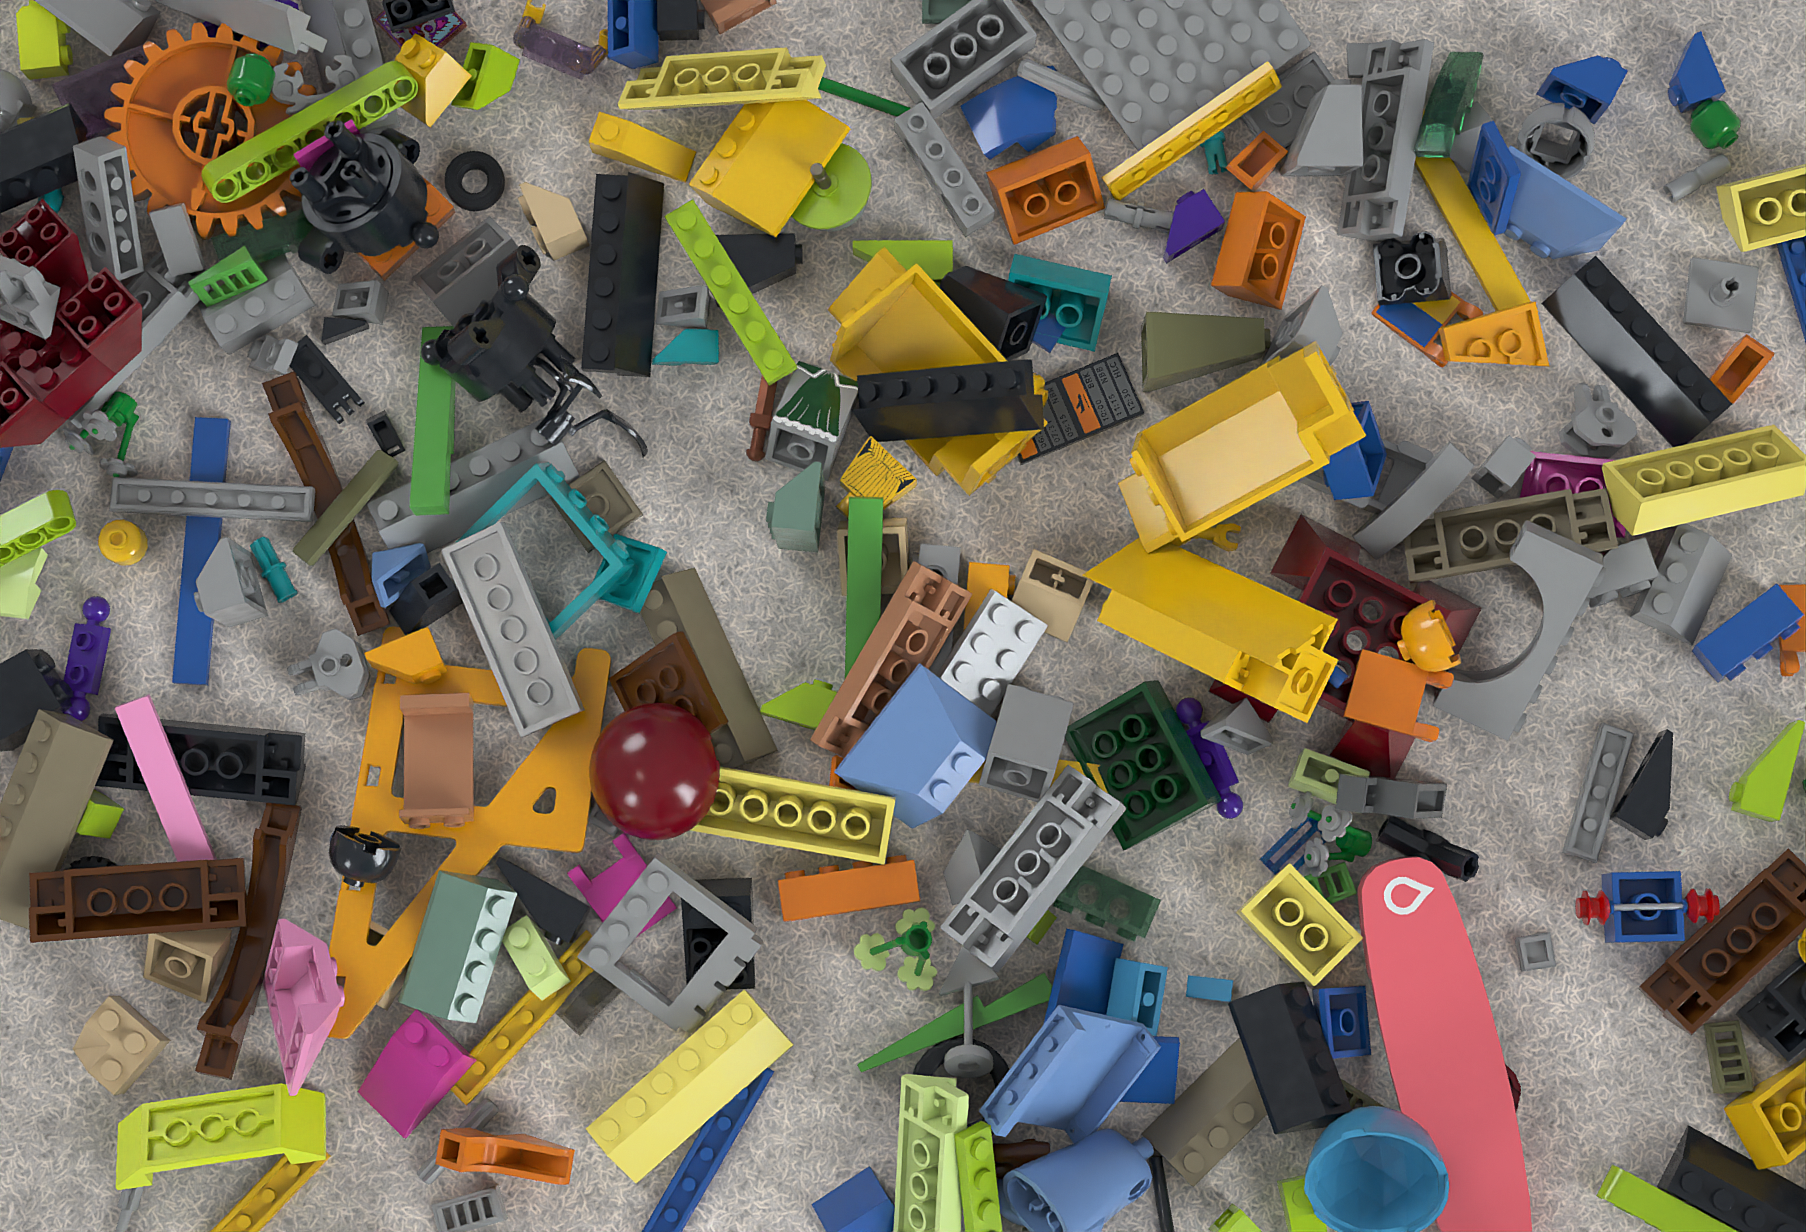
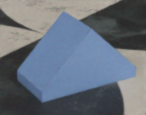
(395, 569)

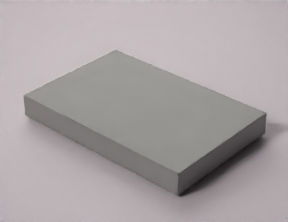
(1284, 109)

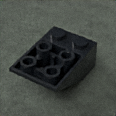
(703, 935)

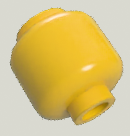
(122, 542)

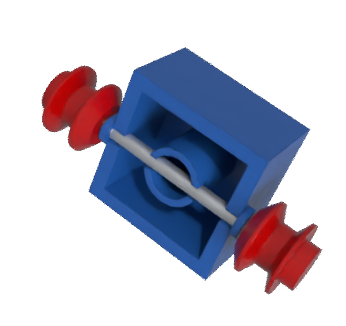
(1645, 906)

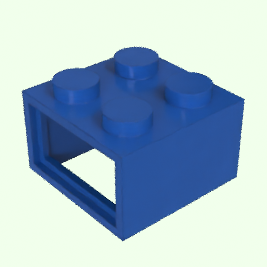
(1357, 467)

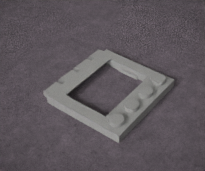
(634, 913)

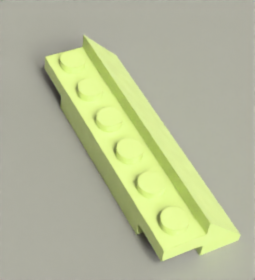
(927, 1163)

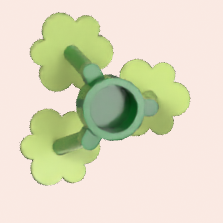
(915, 941)

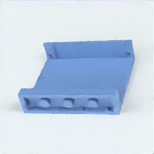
(1071, 1073)

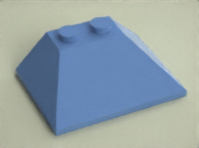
(1556, 214)
(920, 748)

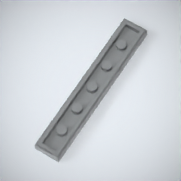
(212, 499)

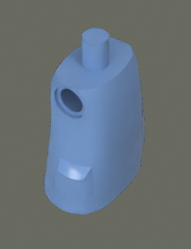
(1080, 1183)

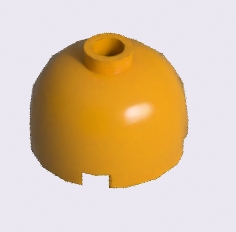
(1427, 639)

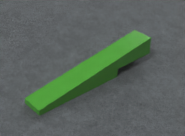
(433, 436)
(863, 573)
(952, 1023)

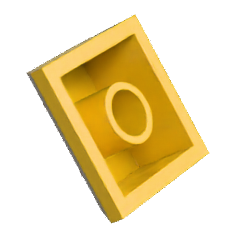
(437, 78)

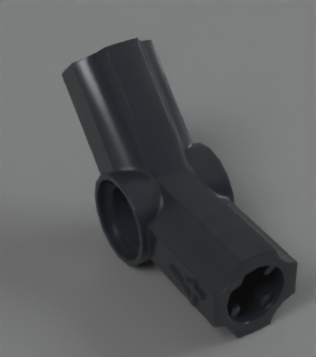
(1411, 841)

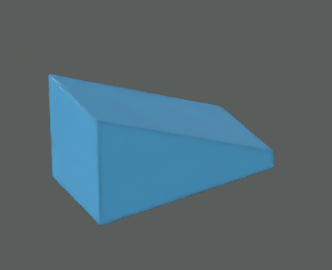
(1209, 988)

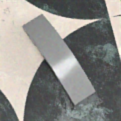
(1415, 502)

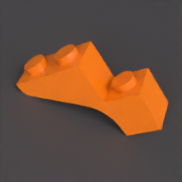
(504, 1154)

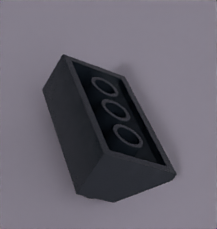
(1289, 1058)
(1732, 1187)

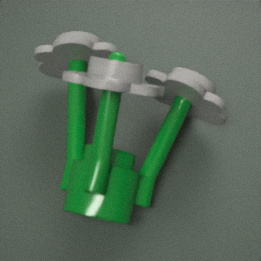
(102, 425)
(1333, 824)

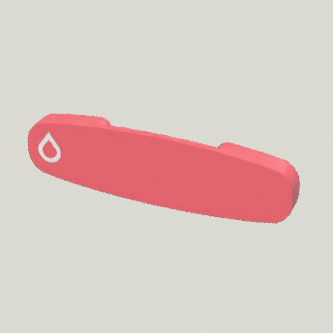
(1443, 1042)

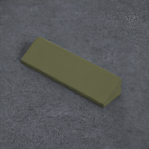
(345, 507)

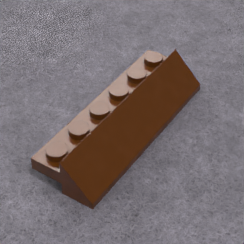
(137, 899)
(1733, 947)

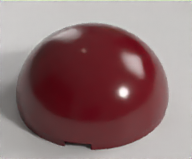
(654, 771)

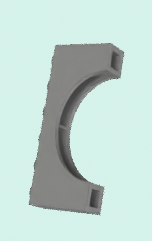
(1564, 577)

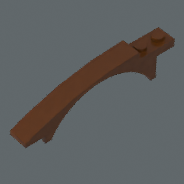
(316, 469)
(238, 994)

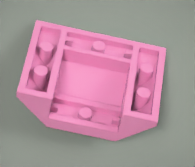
(300, 998)

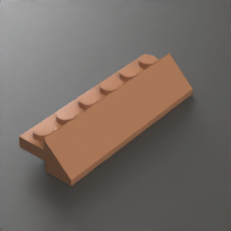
(905, 635)

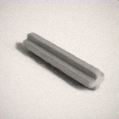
(1060, 84)
(477, 1120)

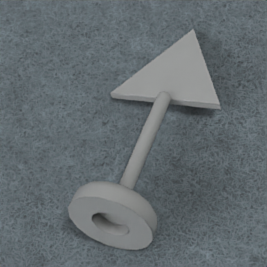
(966, 973)

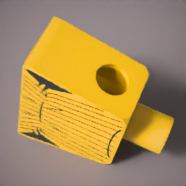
(875, 474)

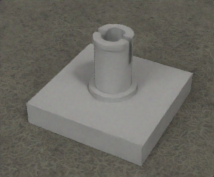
(1720, 295)

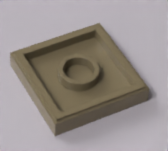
(605, 498)

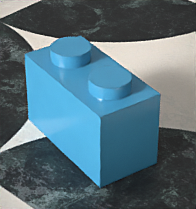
(1137, 992)

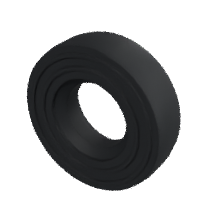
(470, 161)

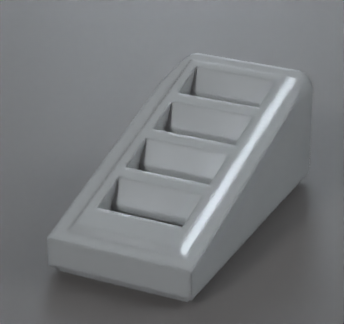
(496, 1203)

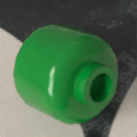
(251, 79)
(1715, 124)

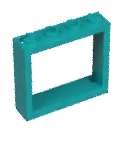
(590, 524)

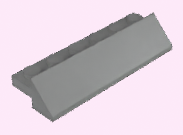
(258, 19)
(350, 32)
(1391, 118)
(27, 298)
(164, 305)
(475, 487)
(1033, 868)

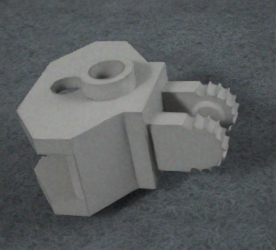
(1596, 423)
(331, 667)

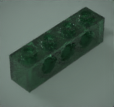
(1140, 905)

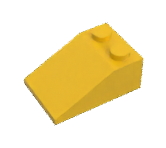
(1773, 1117)

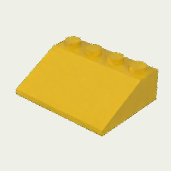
(765, 161)

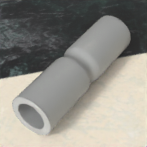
(1700, 176)

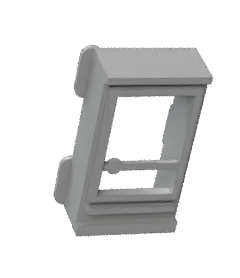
(1407, 465)

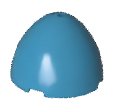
(1376, 1173)

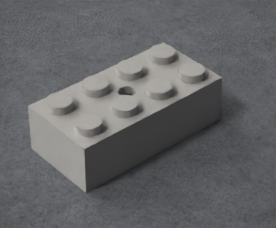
(986, 30)

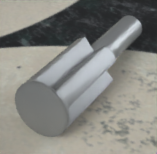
(128, 1202)

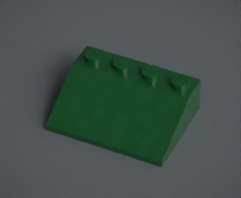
(1143, 762)

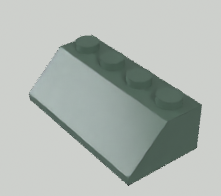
(798, 511)
(457, 946)

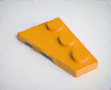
(1497, 337)

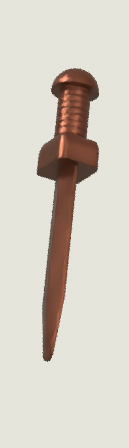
(761, 420)

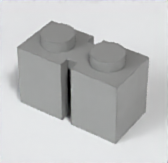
(1504, 466)

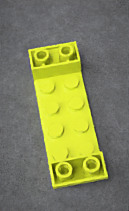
(220, 1130)

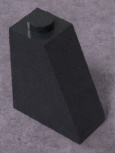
(762, 257)

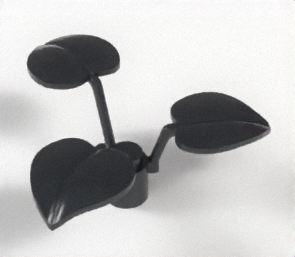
(558, 419)

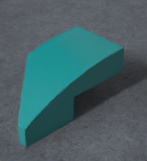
(691, 347)

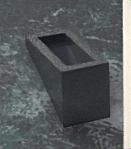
(339, 328)
(385, 433)

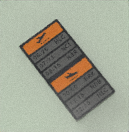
(1084, 406)

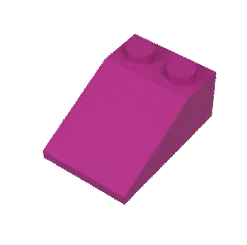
(1561, 472)
(414, 1072)

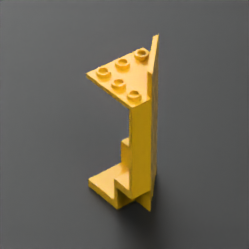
(907, 323)
(1237, 446)
(1219, 624)

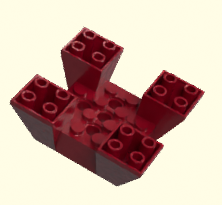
(90, 339)
(1336, 584)

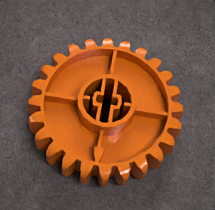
(160, 110)

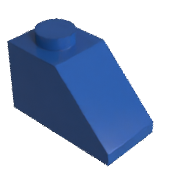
(1695, 77)

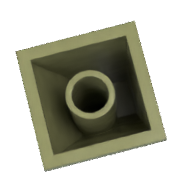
(1194, 345)

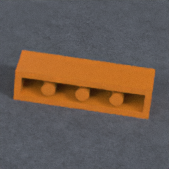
(848, 890)

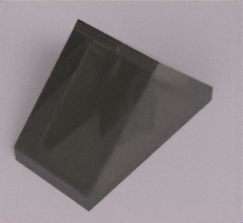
(587, 1002)

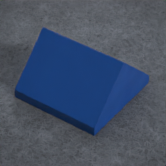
(1343, 1020)
(857, 1206)

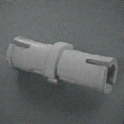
(1138, 215)

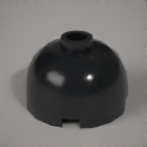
(362, 856)

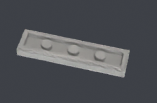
(1598, 792)

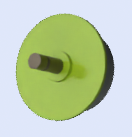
(838, 192)

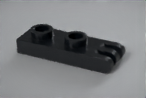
(323, 379)

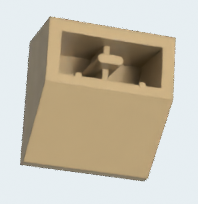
(556, 221)
(1052, 593)

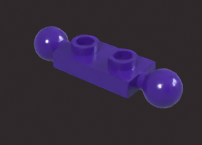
(87, 656)
(1213, 758)

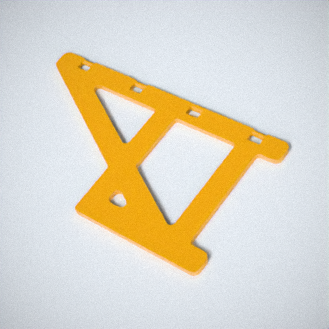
(556, 763)

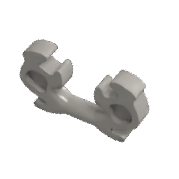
(286, 87)

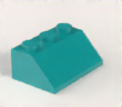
(1072, 295)

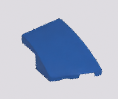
(1012, 114)

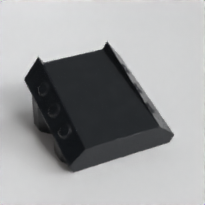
(1412, 270)

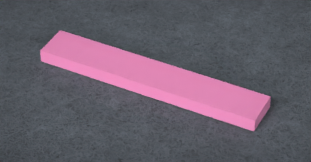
(164, 780)

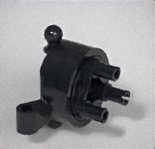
(363, 197)
(500, 341)

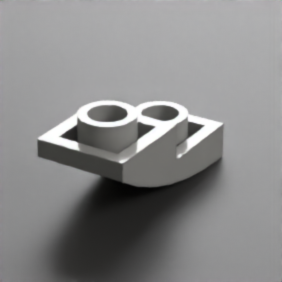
(271, 354)

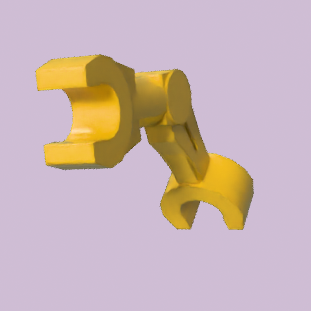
(1217, 535)

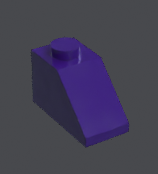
(1192, 223)

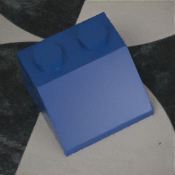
(1585, 85)

